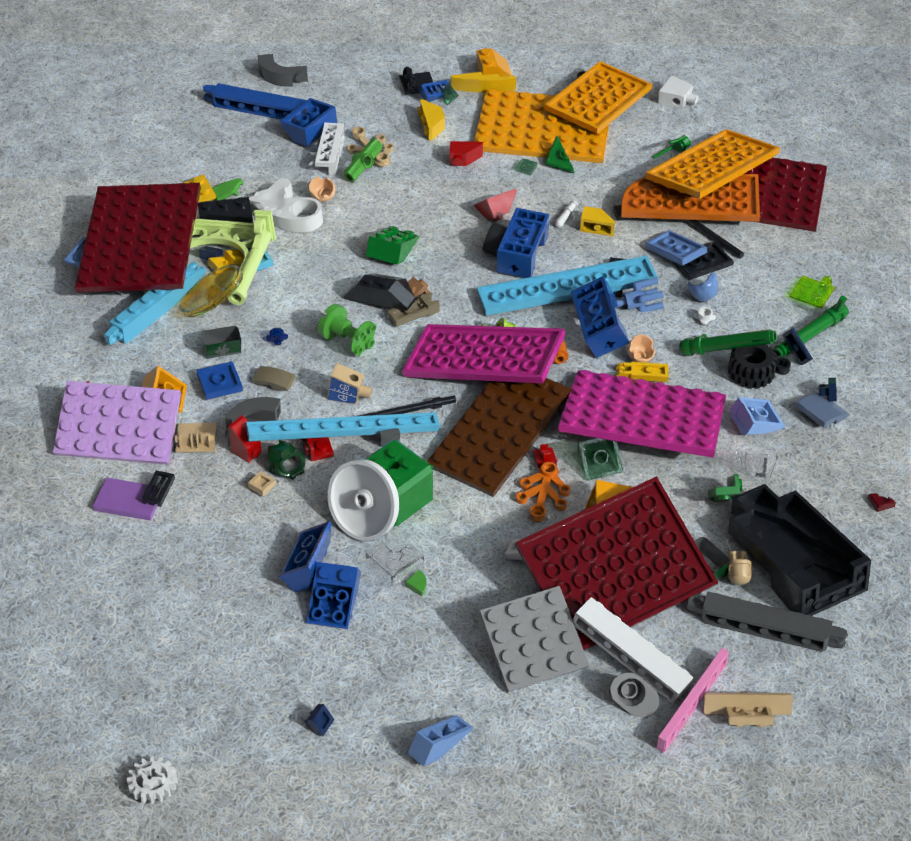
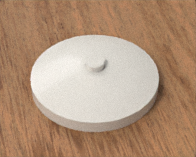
(363, 499)

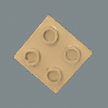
(196, 437)

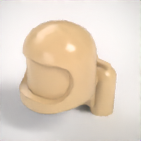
(739, 568)

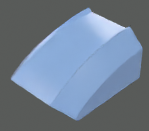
(755, 416)

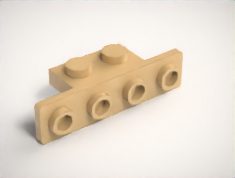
(748, 707)

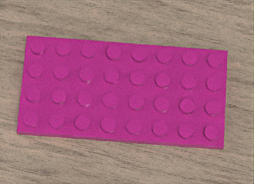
(484, 353)

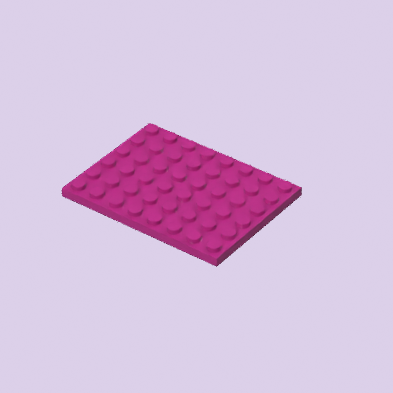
(643, 413)

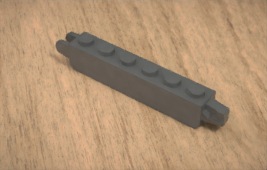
(767, 622)

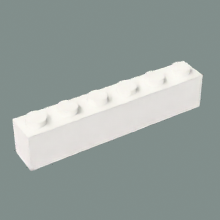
(632, 650)

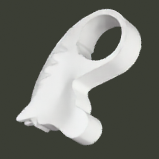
(286, 209)

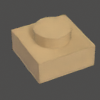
(261, 483)

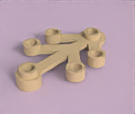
(382, 158)

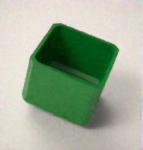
(410, 475)

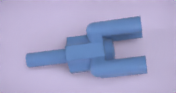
(638, 297)

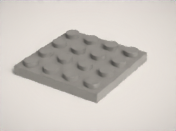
(533, 639)

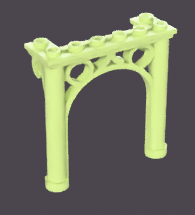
(223, 232)

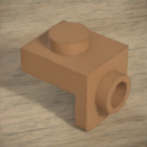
(418, 287)

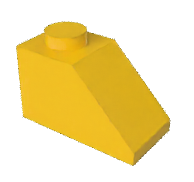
(596, 222)

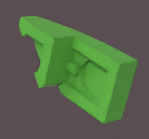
(227, 189)

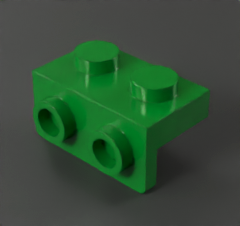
(733, 488)

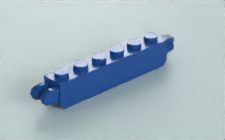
(251, 101)

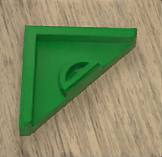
(558, 158)

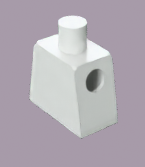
(676, 93)

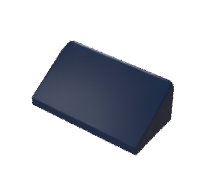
(797, 346)

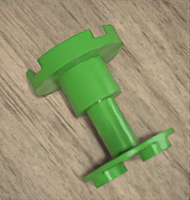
(336, 323)

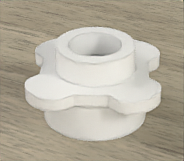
(705, 315)

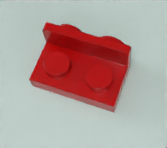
(318, 448)

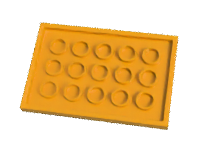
(598, 97)

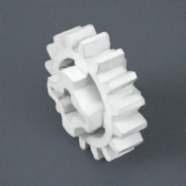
(152, 780)

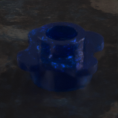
(276, 336)

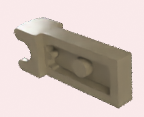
(420, 308)

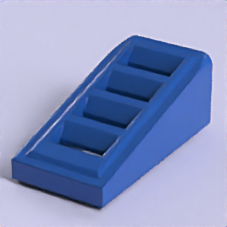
(423, 90)

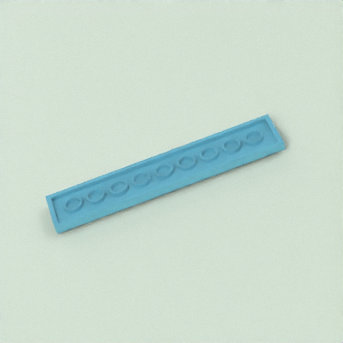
(558, 286)

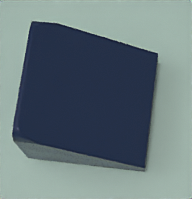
(209, 252)

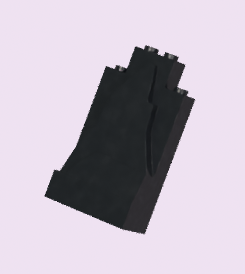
(800, 549)

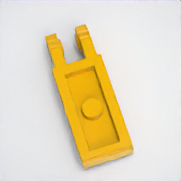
(640, 370)

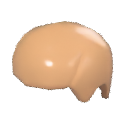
(322, 189)
(641, 349)

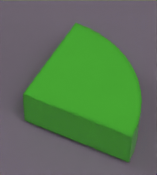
(417, 583)

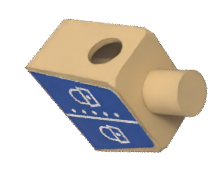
(347, 385)

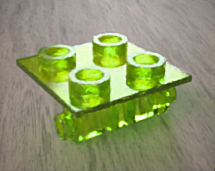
(813, 291)

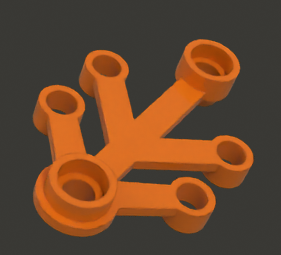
(547, 472)

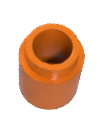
(562, 354)

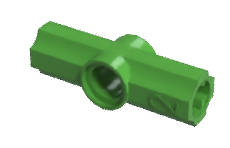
(362, 160)

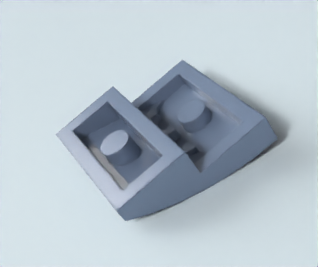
(821, 410)

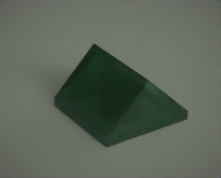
(598, 458)

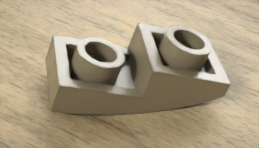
(275, 377)

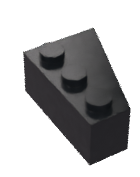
(226, 210)

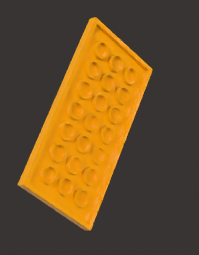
(712, 163)

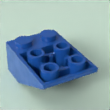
(333, 595)

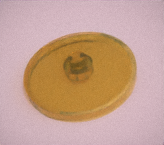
(211, 291)

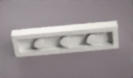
(335, 145)

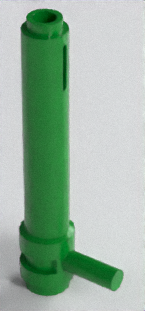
(829, 317)
(704, 344)

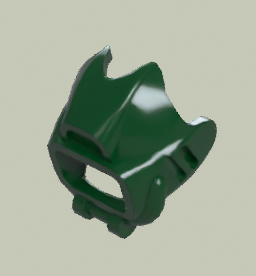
(281, 452)

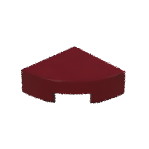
(881, 503)

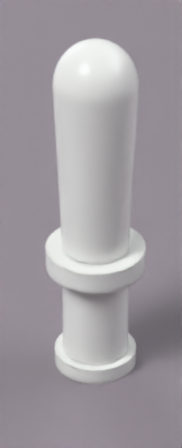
(567, 211)

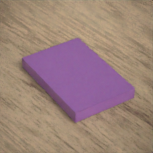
(124, 499)

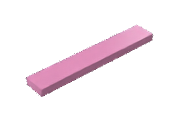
(692, 700)

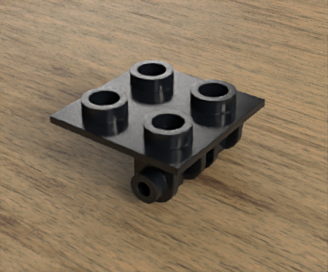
(412, 82)

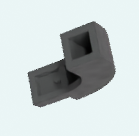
(280, 75)
(254, 410)

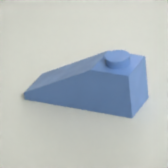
(438, 739)

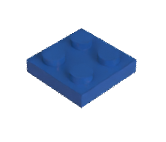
(219, 380)

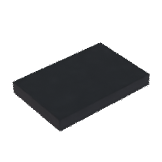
(712, 261)

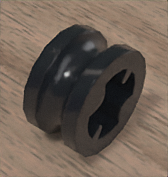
(783, 366)

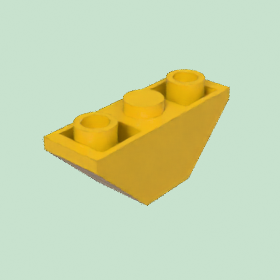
(432, 118)

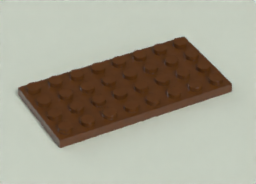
(498, 432)

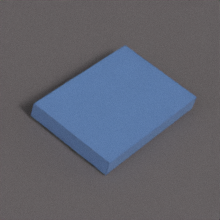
(676, 247)

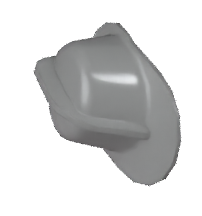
(634, 695)

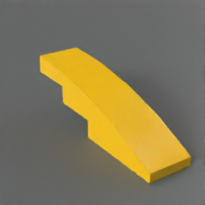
(479, 83)

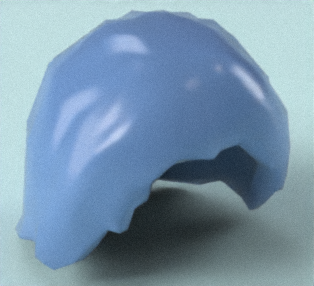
(705, 291)

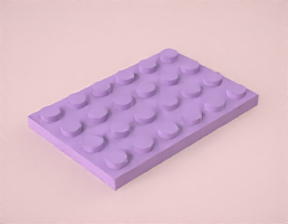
(117, 422)

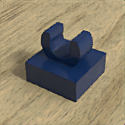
(829, 389)
(319, 720)

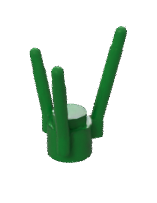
(680, 144)

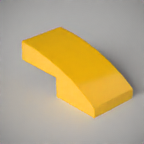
(231, 257)

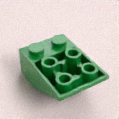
(391, 244)

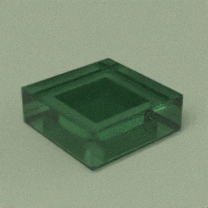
(526, 166)

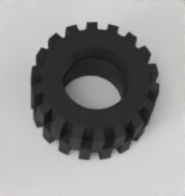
(753, 366)

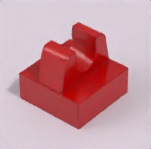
(544, 455)

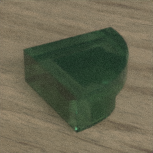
(449, 94)

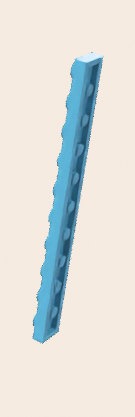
(341, 426)

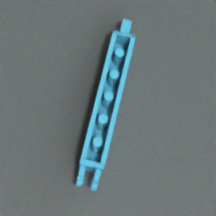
(150, 308)

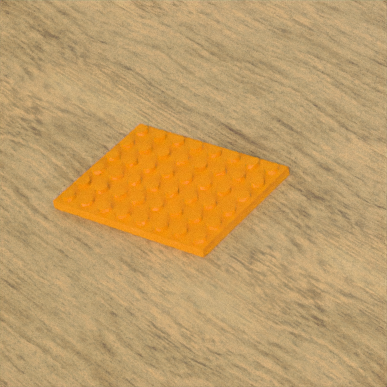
(521, 126)

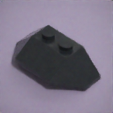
(382, 291)

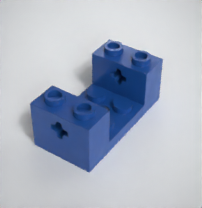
(519, 244)
(598, 318)

